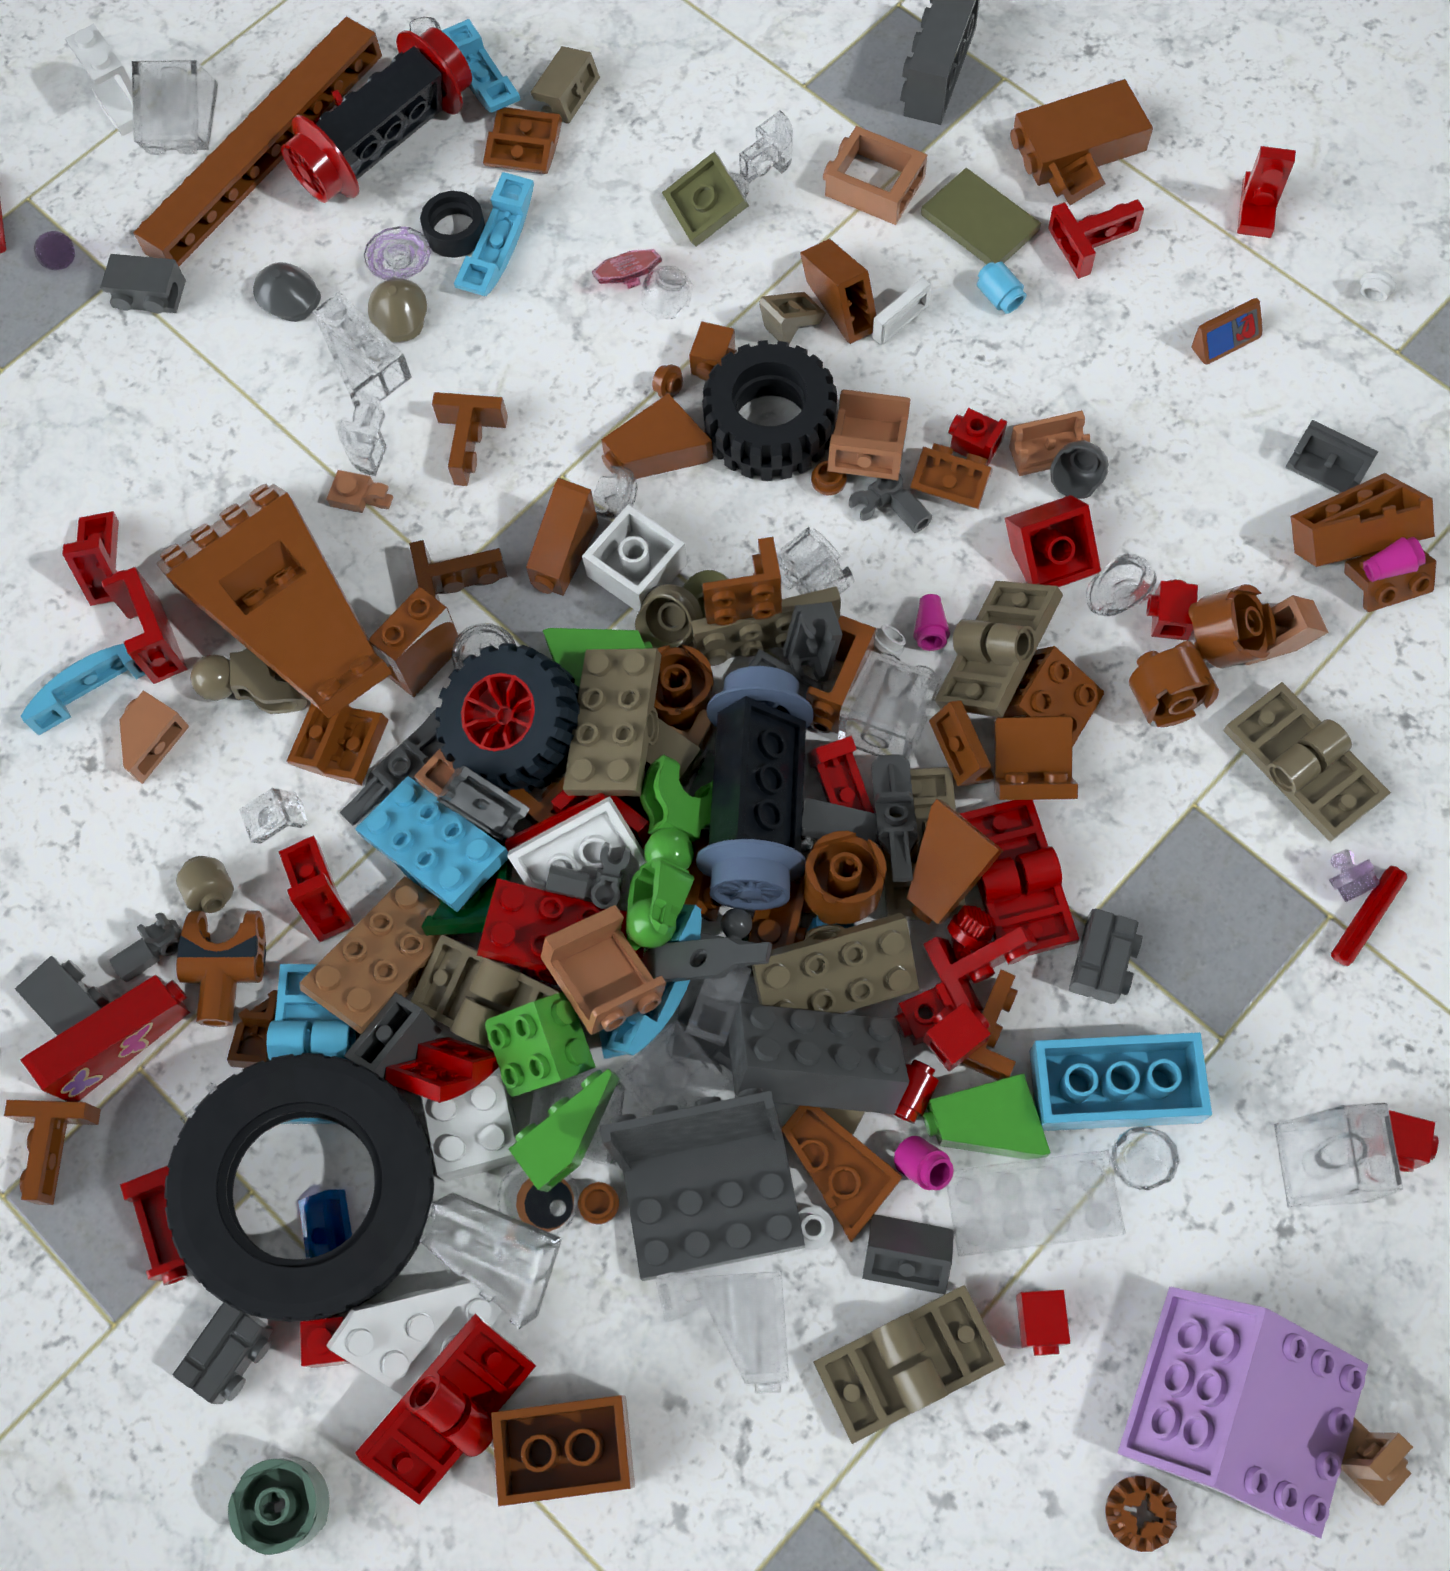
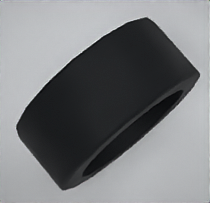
(449, 204)

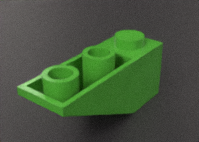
(562, 1139)

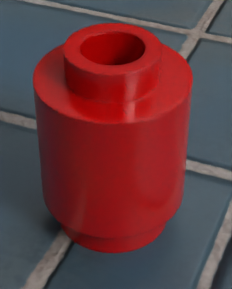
(918, 1093)

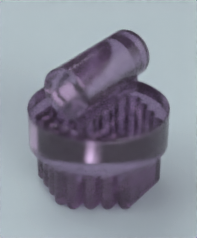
(54, 250)
(1353, 879)

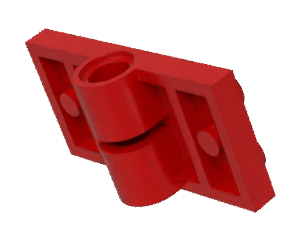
(1025, 879)
(523, 918)
(446, 1410)

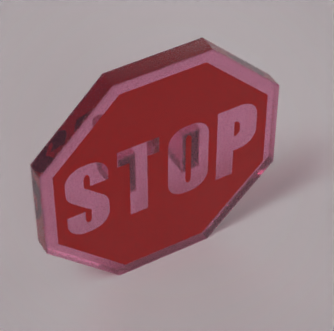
(627, 267)

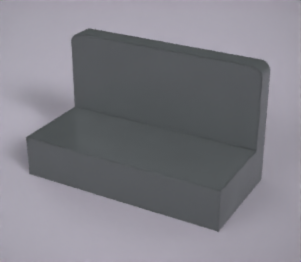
(824, 818)
(909, 1254)

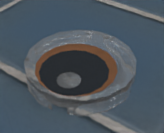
(545, 1210)

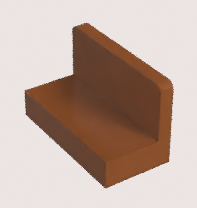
(961, 745)

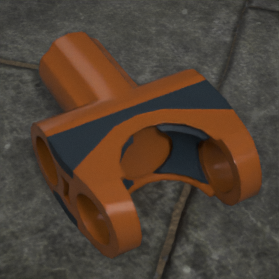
(220, 965)

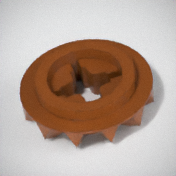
(1123, 1525)

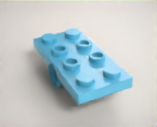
(432, 843)
(305, 1025)

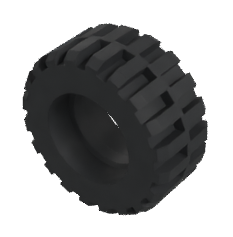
(769, 372)

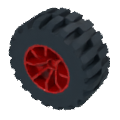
(509, 717)

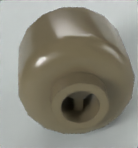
(204, 884)

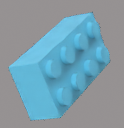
(1120, 1081)

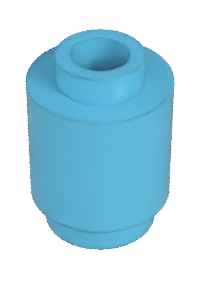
(1001, 287)

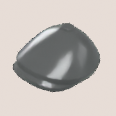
(286, 292)

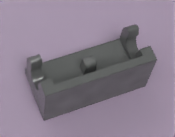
(1331, 458)
(813, 639)
(482, 803)

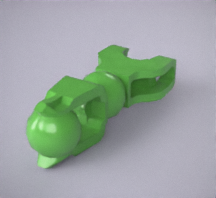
(664, 882)

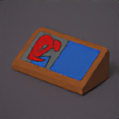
(1228, 332)

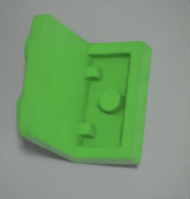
(539, 1044)

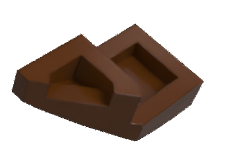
(251, 1034)

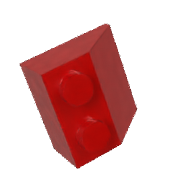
(1054, 542)

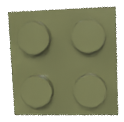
(705, 199)

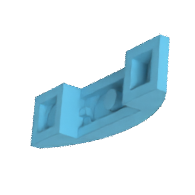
(487, 82)
(499, 236)
(49, 704)
(642, 1028)

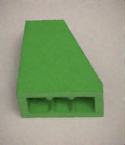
(570, 644)
(989, 1120)

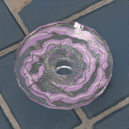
(397, 253)

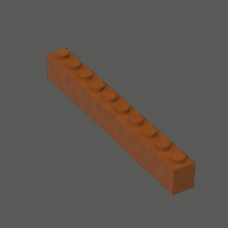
(255, 145)

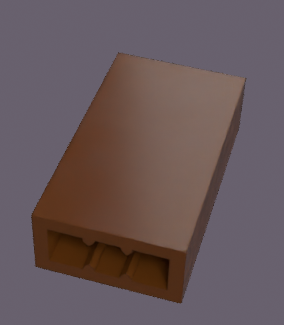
(1096, 121)

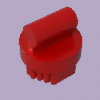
(970, 930)

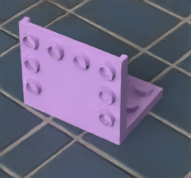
(1245, 1406)

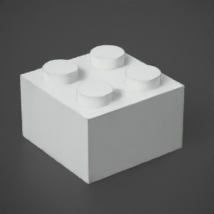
(634, 557)
(472, 1130)

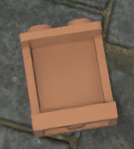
(869, 434)
(601, 971)

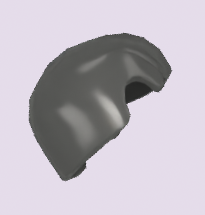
(1079, 469)

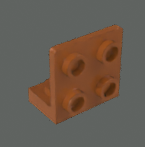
(747, 596)
(1055, 688)
(1034, 758)

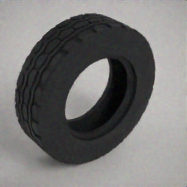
(221, 1132)

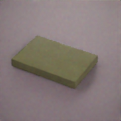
(980, 218)

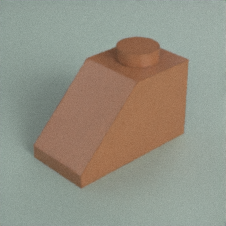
(1296, 626)
(148, 734)

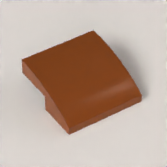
(523, 140)
(338, 745)

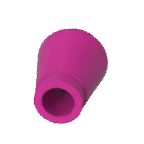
(1397, 559)
(931, 624)

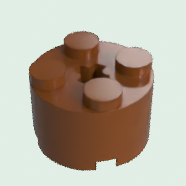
(1232, 626)
(1172, 684)
(683, 686)
(844, 878)

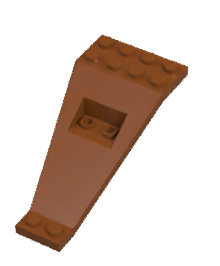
(278, 597)

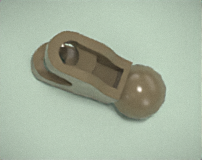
(247, 679)

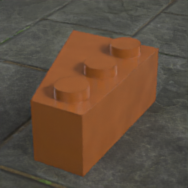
(1362, 521)

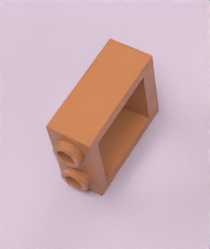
(864, 196)

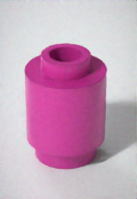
(923, 1163)

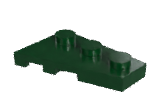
(473, 913)

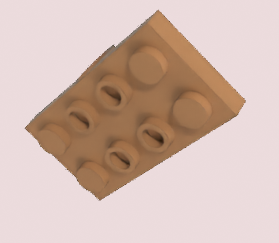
(376, 957)

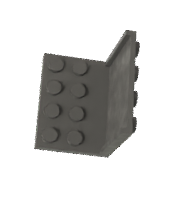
(706, 1183)

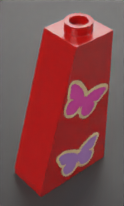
(106, 1040)

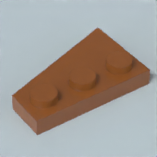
(842, 1167)

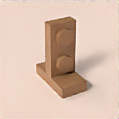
(1376, 1462)

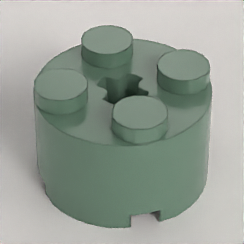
(253, 1501)

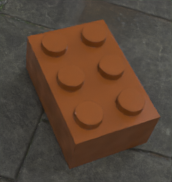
(562, 1450)

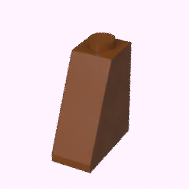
(841, 288)
(657, 441)
(562, 537)
(948, 863)

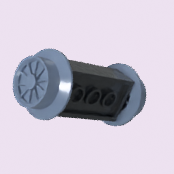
(756, 789)

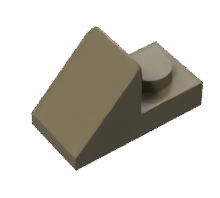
(787, 312)

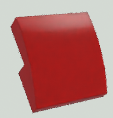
(443, 1069)

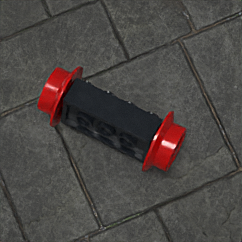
(378, 116)

